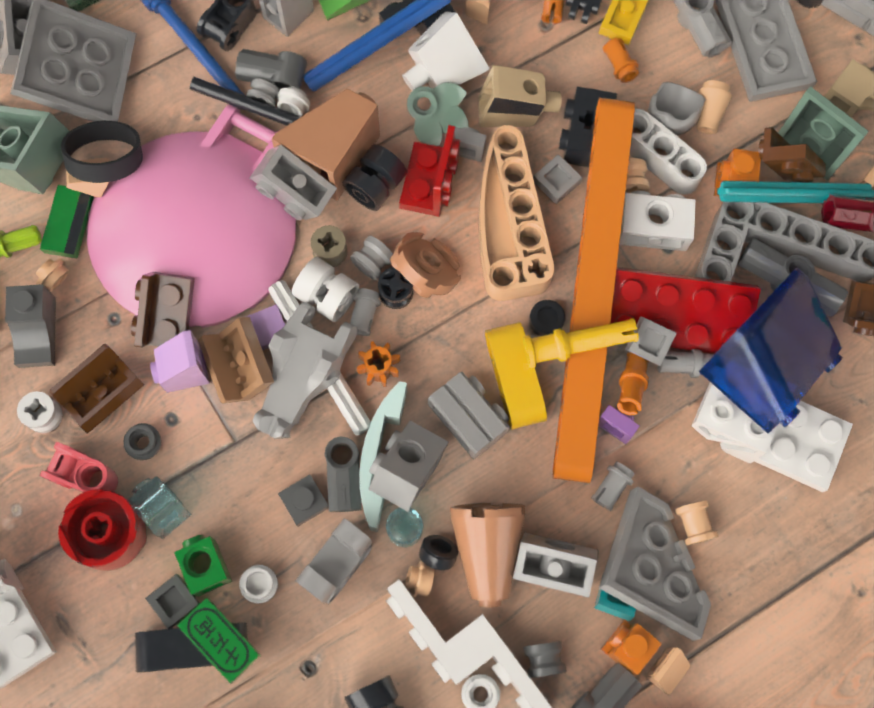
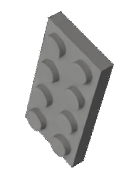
(766, 47)

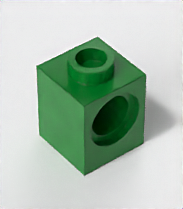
(214, 577)

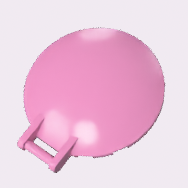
(197, 218)

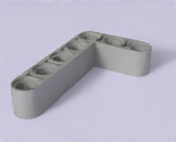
(782, 238)

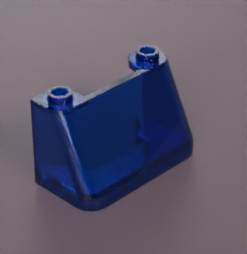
(776, 354)

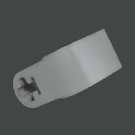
(335, 562)

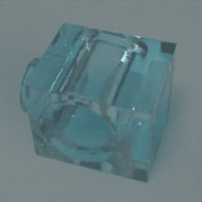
(158, 506)

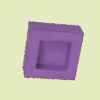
(618, 424)

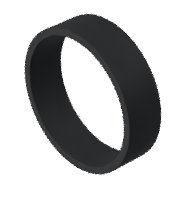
(104, 171)

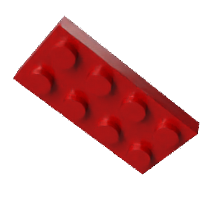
(695, 308)

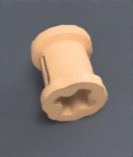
(696, 522)

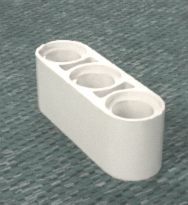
(669, 166)

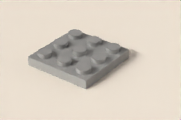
(73, 62)

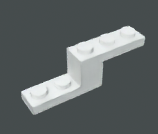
(466, 649)

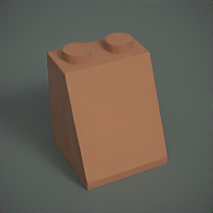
(333, 136)

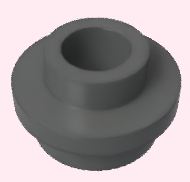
(132, 437)

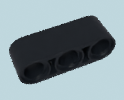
(170, 650)

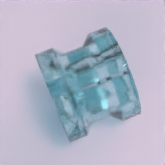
(404, 534)

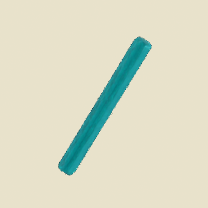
(789, 191)

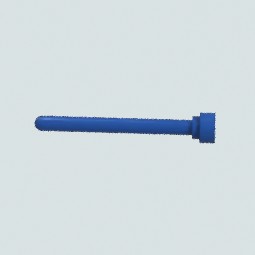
(192, 42)

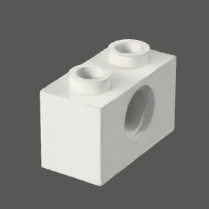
(641, 231)

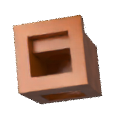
(739, 166)
(631, 647)

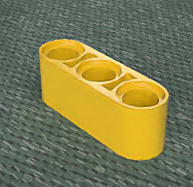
(515, 380)

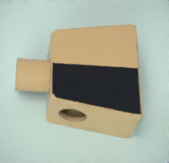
(515, 98)

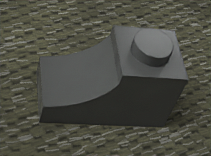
(31, 321)

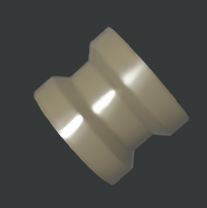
(330, 253)

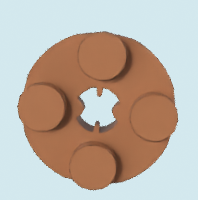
(426, 265)

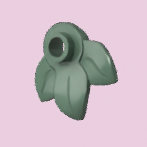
(443, 111)

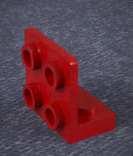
(430, 176)

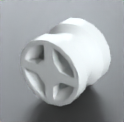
(48, 415)

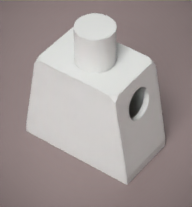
(444, 55)

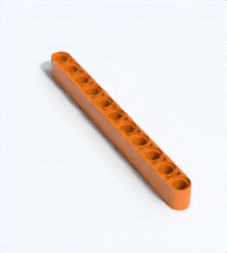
(594, 288)

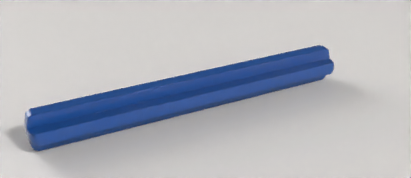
(371, 42)

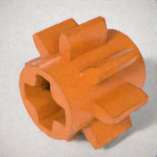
(385, 357)

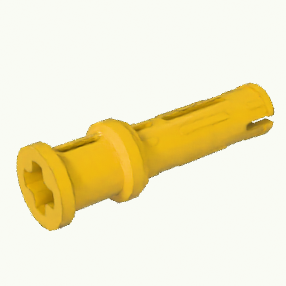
(562, 344)

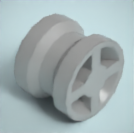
(372, 257)

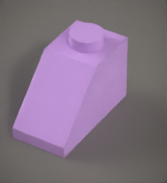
(179, 363)

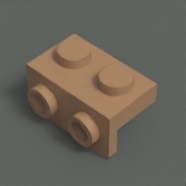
(236, 362)

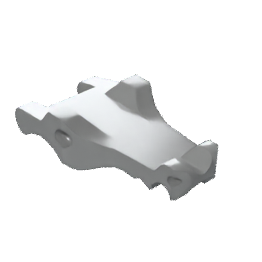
(302, 368)

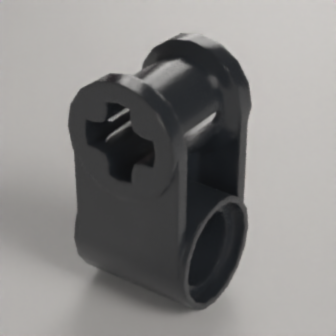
(226, 22)

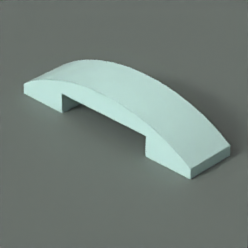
(388, 412)

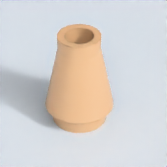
(717, 98)

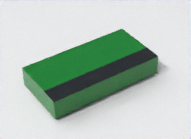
(66, 223)

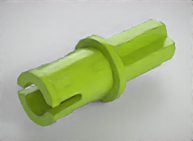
(19, 240)

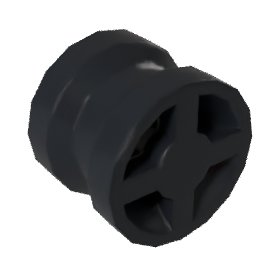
(395, 281)

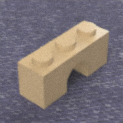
(853, 89)

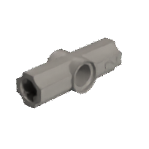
(703, 25)

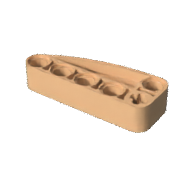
(503, 227)

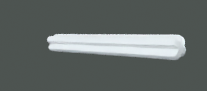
(340, 389)

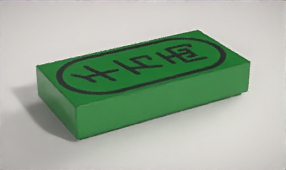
(219, 640)

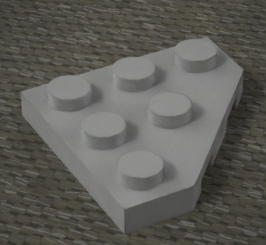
(654, 568)

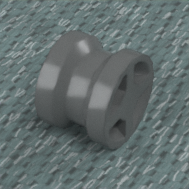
(545, 659)

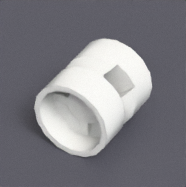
(314, 283)

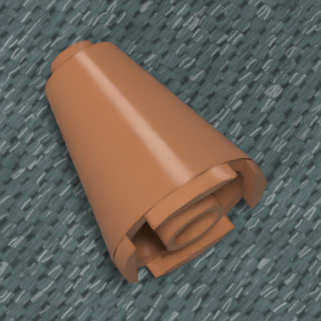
(488, 547)

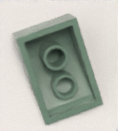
(824, 129)
(29, 148)

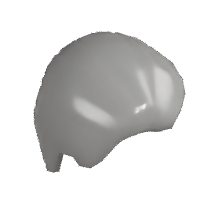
(676, 107)

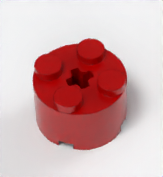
(83, 524)

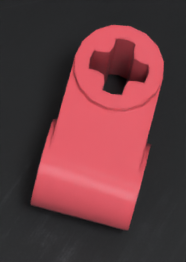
(74, 470)

